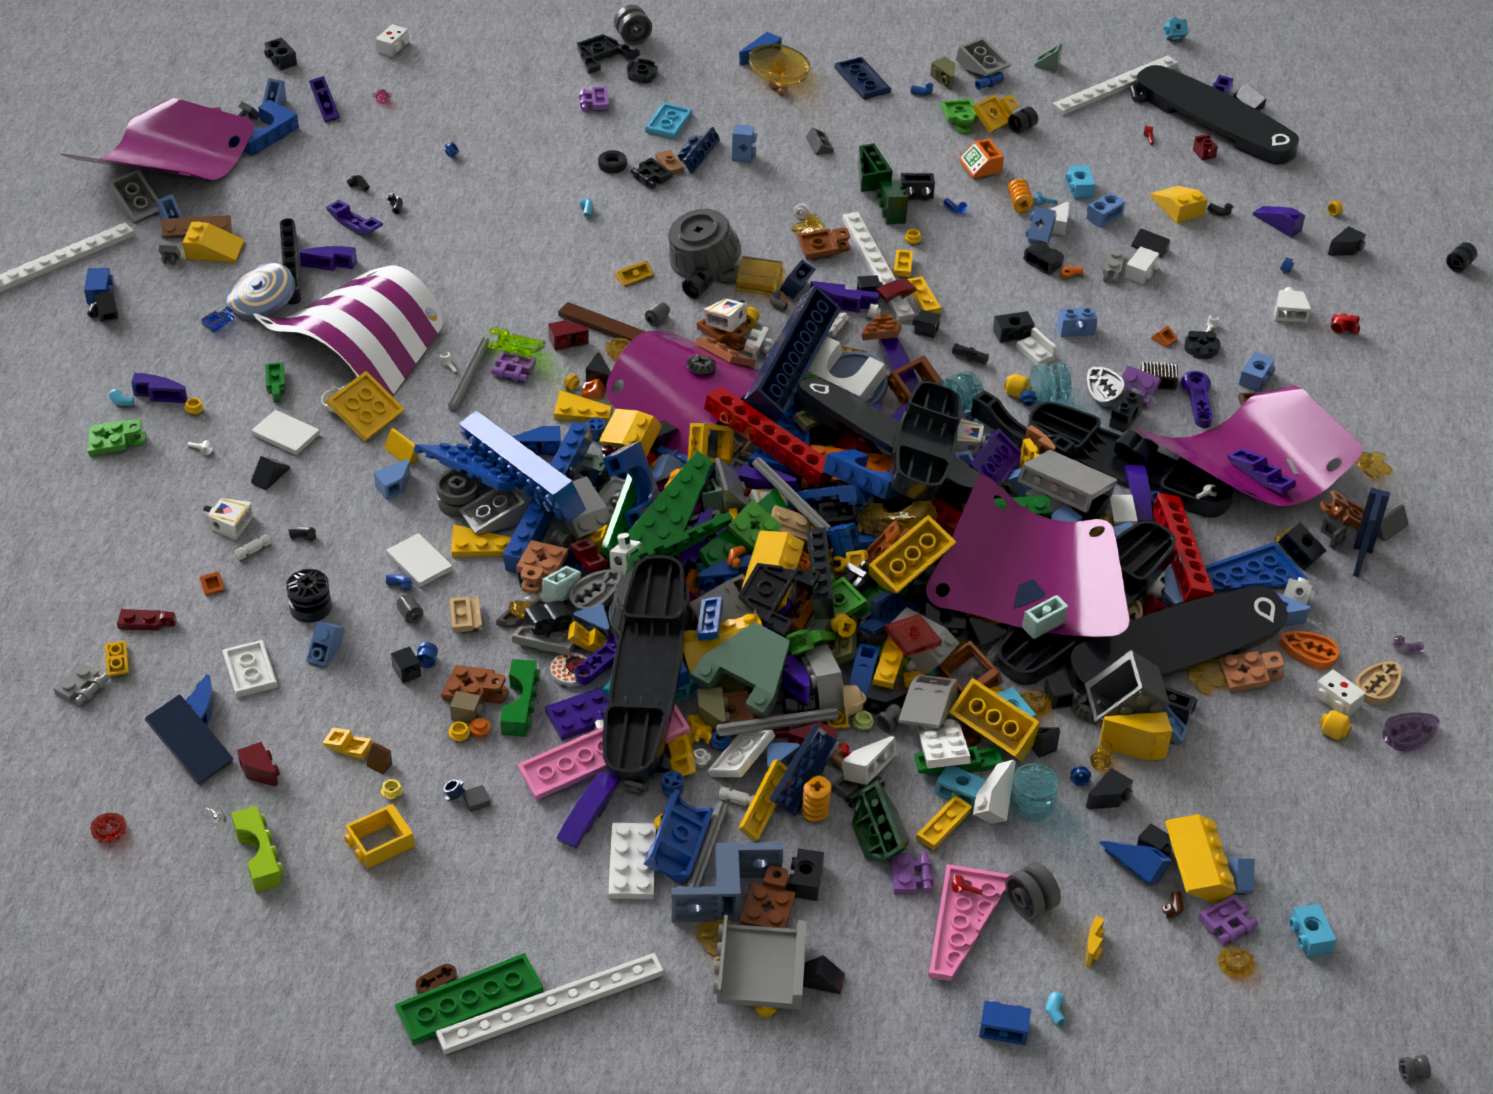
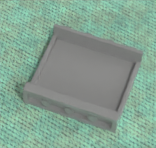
(1066, 479)
(760, 965)

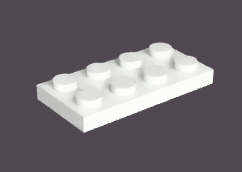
(944, 745)
(628, 874)

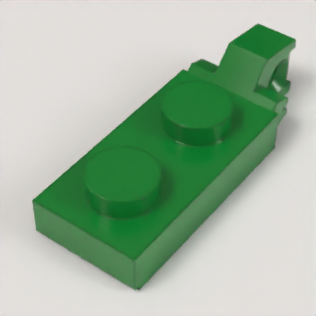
(275, 380)

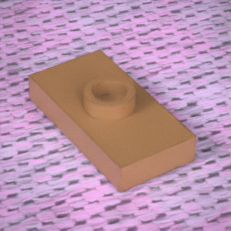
(670, 161)

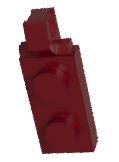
(145, 619)

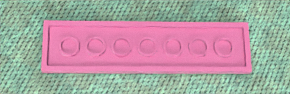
(577, 760)

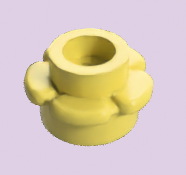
(391, 789)

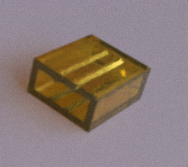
(759, 275)

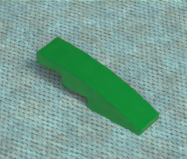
(980, 761)

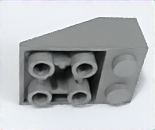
(732, 606)
(928, 701)

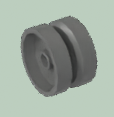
(633, 24)
(456, 491)
(1033, 890)

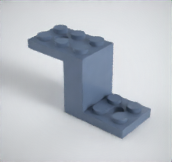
(731, 864)

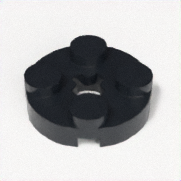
(643, 70)
(1196, 339)

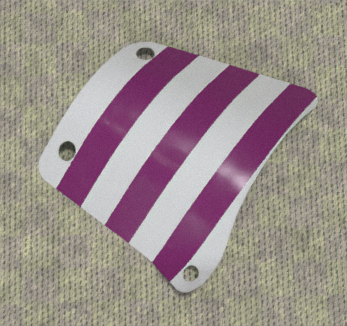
(371, 323)

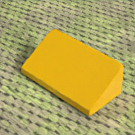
(634, 273)
(401, 447)

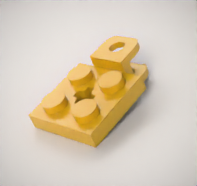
(1000, 108)

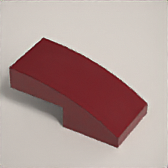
(896, 288)
(587, 555)

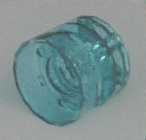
(1051, 382)
(966, 385)
(1034, 792)

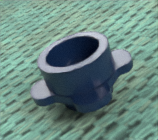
(453, 789)

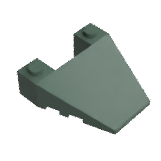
(752, 657)

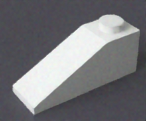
(868, 761)
(994, 795)

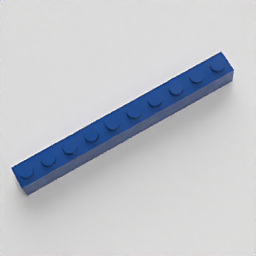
(536, 517)

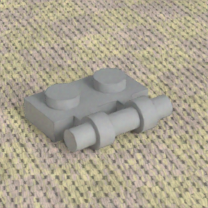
(76, 683)

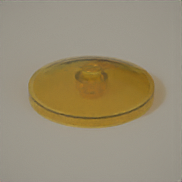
(779, 63)

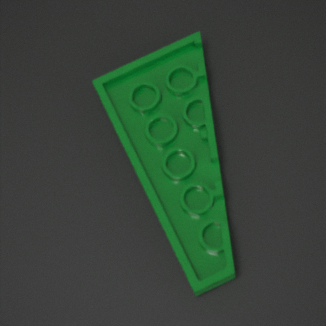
(674, 505)
(676, 544)
(719, 547)

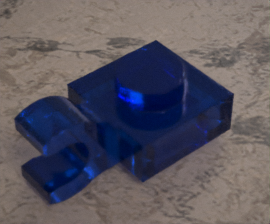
(217, 320)

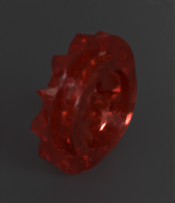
(100, 823)

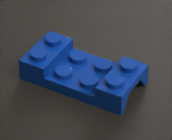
(845, 492)
(678, 838)

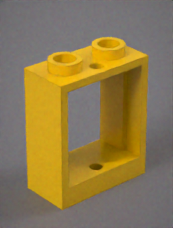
(699, 433)
(372, 823)

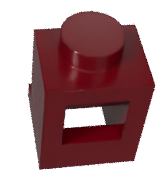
(1205, 147)

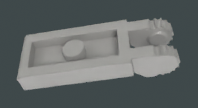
(1113, 264)

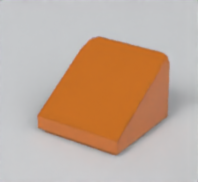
(1165, 337)
(594, 389)
(212, 583)

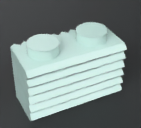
(558, 584)
(1045, 616)

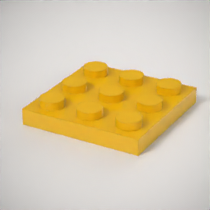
(365, 406)

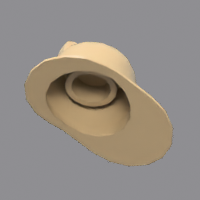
(853, 700)

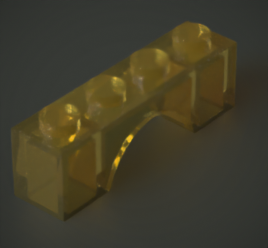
(876, 518)

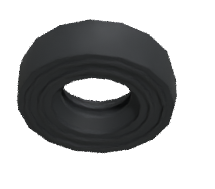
(612, 167)

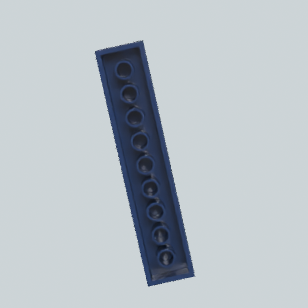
(792, 354)

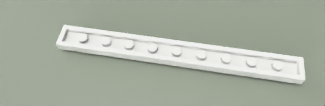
(1106, 88)
(65, 256)
(876, 262)
(549, 1003)

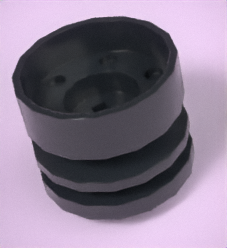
(309, 595)

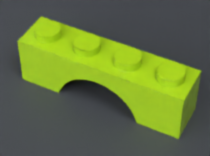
(262, 868)

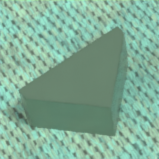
(1050, 59)

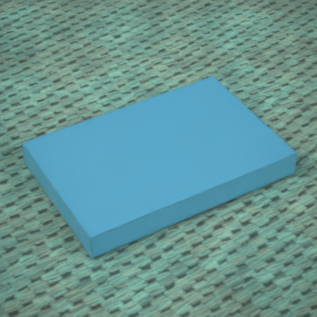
(668, 120)

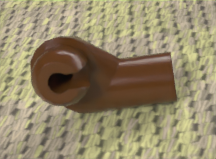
(1175, 907)

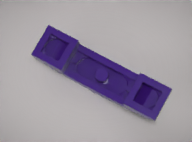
(352, 221)
(1140, 491)

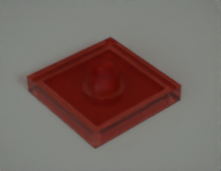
(913, 635)

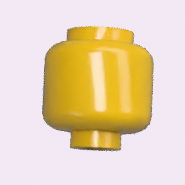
(1016, 385)
(1335, 725)

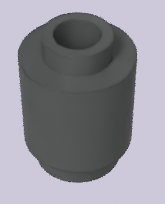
(657, 313)
(409, 608)

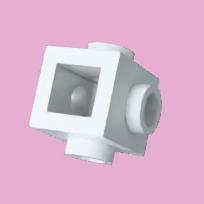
(1301, 583)

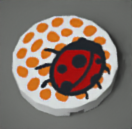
(563, 669)

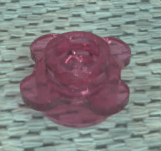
(382, 96)

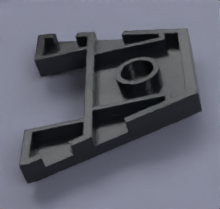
(600, 47)
(768, 587)

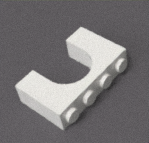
(861, 384)

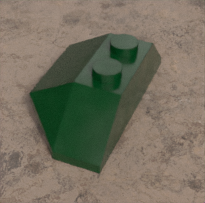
(878, 824)

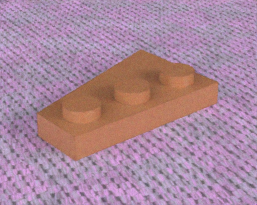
(724, 352)

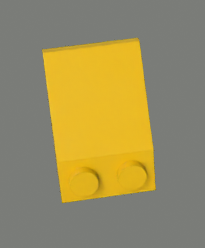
(1181, 202)
(211, 243)
(631, 427)
(1138, 735)

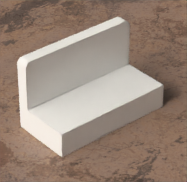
(1123, 509)

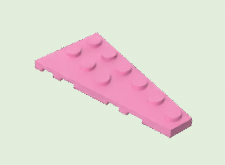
(963, 917)

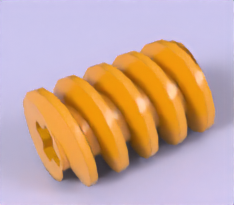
(1020, 195)
(816, 799)

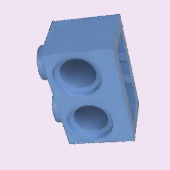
(1105, 210)

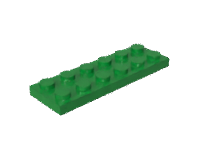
(618, 522)
(468, 997)

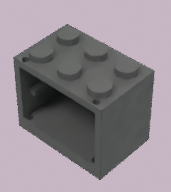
(1127, 688)

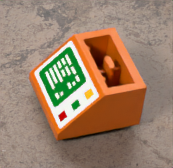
(982, 159)

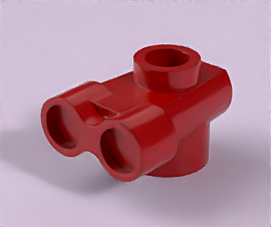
(1345, 322)

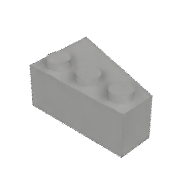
(824, 677)

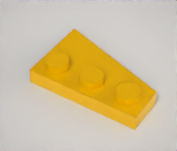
(581, 409)
(468, 544)

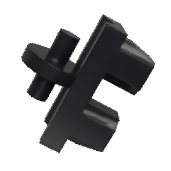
(860, 576)

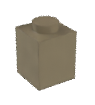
(466, 707)

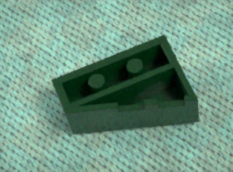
(872, 167)
(892, 202)

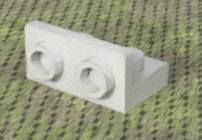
(1037, 348)

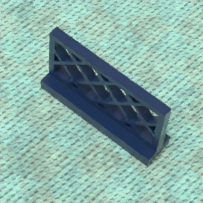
(1370, 525)
(806, 764)

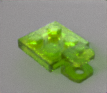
(524, 345)

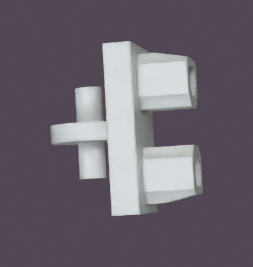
(758, 342)

